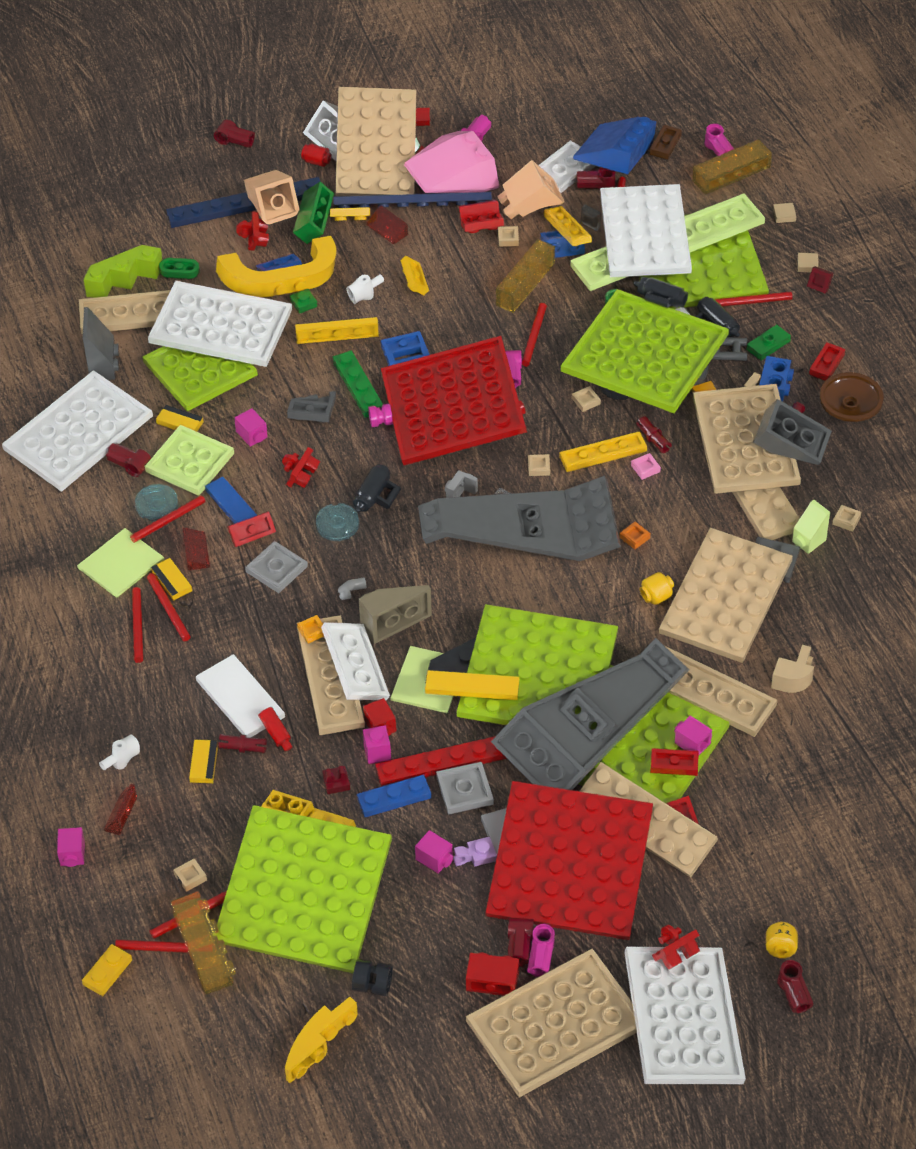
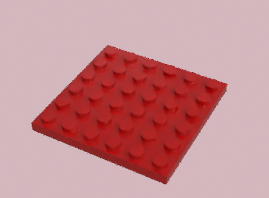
(453, 400)
(570, 860)

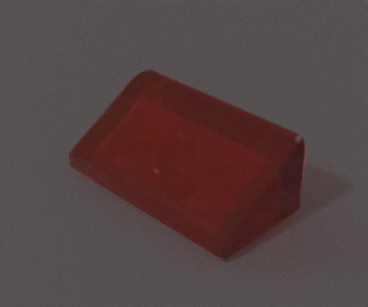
(388, 225)
(196, 549)
(121, 810)

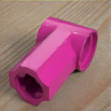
(479, 126)
(716, 140)
(515, 363)
(541, 950)

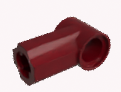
(229, 132)
(596, 179)
(132, 461)
(519, 935)
(794, 987)

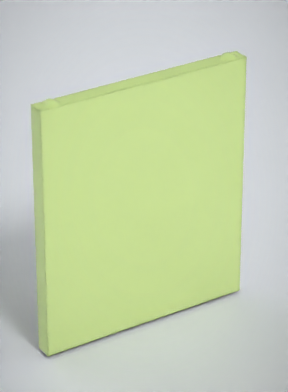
(120, 563)
(412, 679)

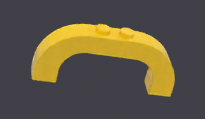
(281, 280)

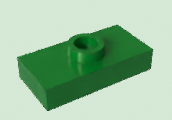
(768, 342)

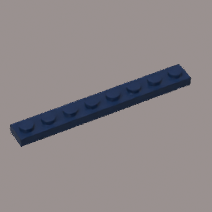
(403, 200)
(224, 206)

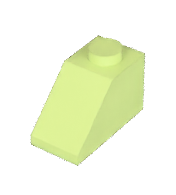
(811, 527)

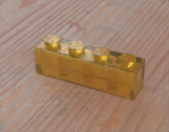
(731, 166)
(525, 275)
(202, 942)

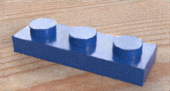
(394, 796)

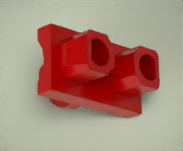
(254, 230)
(298, 476)
(686, 943)

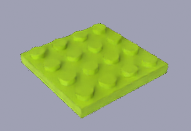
(196, 376)

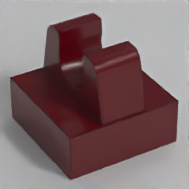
(820, 279)
(336, 780)

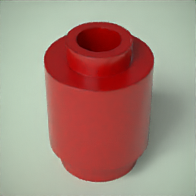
(316, 155)

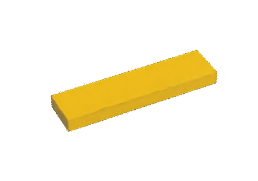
(567, 226)
(337, 330)
(603, 451)
(472, 685)

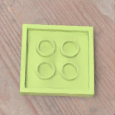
(189, 460)

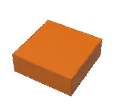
(634, 535)

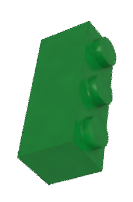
(313, 212)

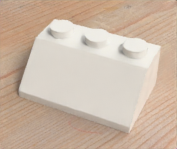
(323, 127)

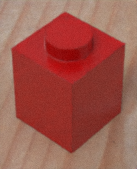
(379, 714)

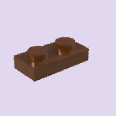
(665, 142)

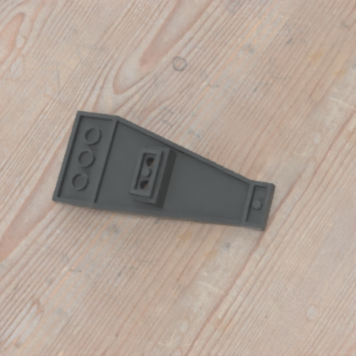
(566, 522)
(559, 747)

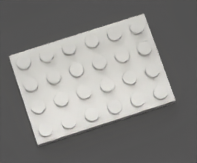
(645, 230)
(220, 323)
(77, 430)
(684, 1018)

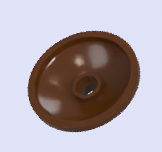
(851, 397)

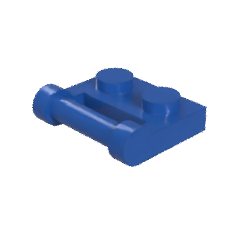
(403, 346)

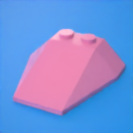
(454, 165)

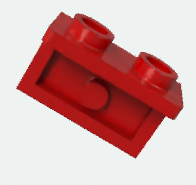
(480, 216)

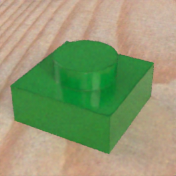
(303, 301)

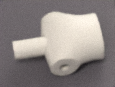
(363, 288)
(122, 752)

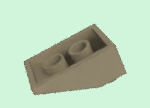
(393, 610)

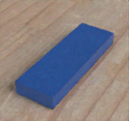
(229, 500)

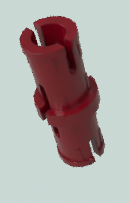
(653, 434)
(242, 743)

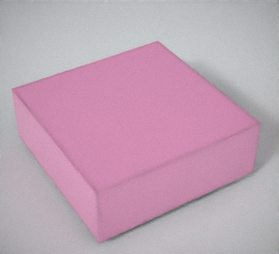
(645, 466)

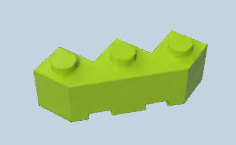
(122, 270)

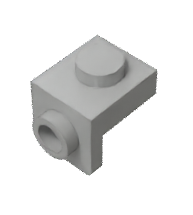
(459, 483)

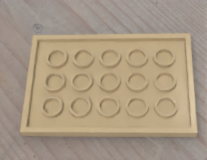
(375, 141)
(728, 429)
(726, 595)
(554, 1022)

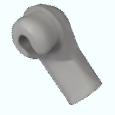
(351, 585)

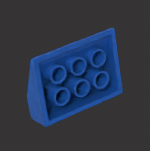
(618, 144)

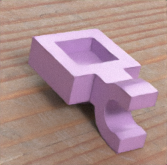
(477, 851)

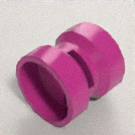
(380, 415)

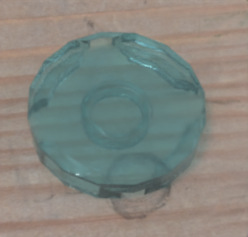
(156, 501)
(337, 522)

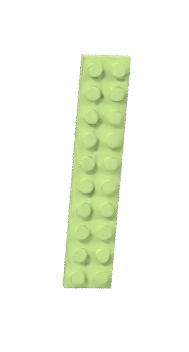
(702, 230)

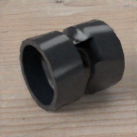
(364, 973)

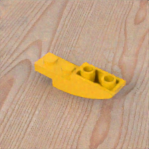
(295, 805)
(311, 1043)

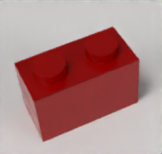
(492, 974)

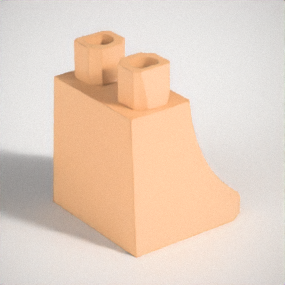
(529, 191)
(273, 196)

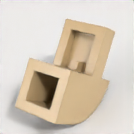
(792, 675)

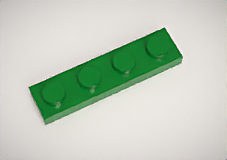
(356, 381)

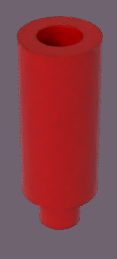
(275, 728)

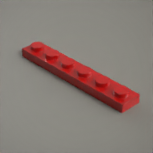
(437, 760)

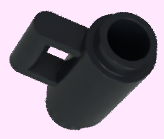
(661, 292)
(716, 314)
(372, 487)

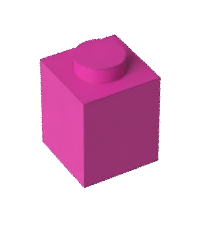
(251, 427)
(692, 735)
(377, 744)
(71, 846)
(434, 852)

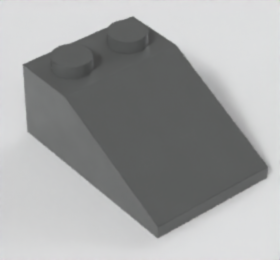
(99, 346)
(792, 434)

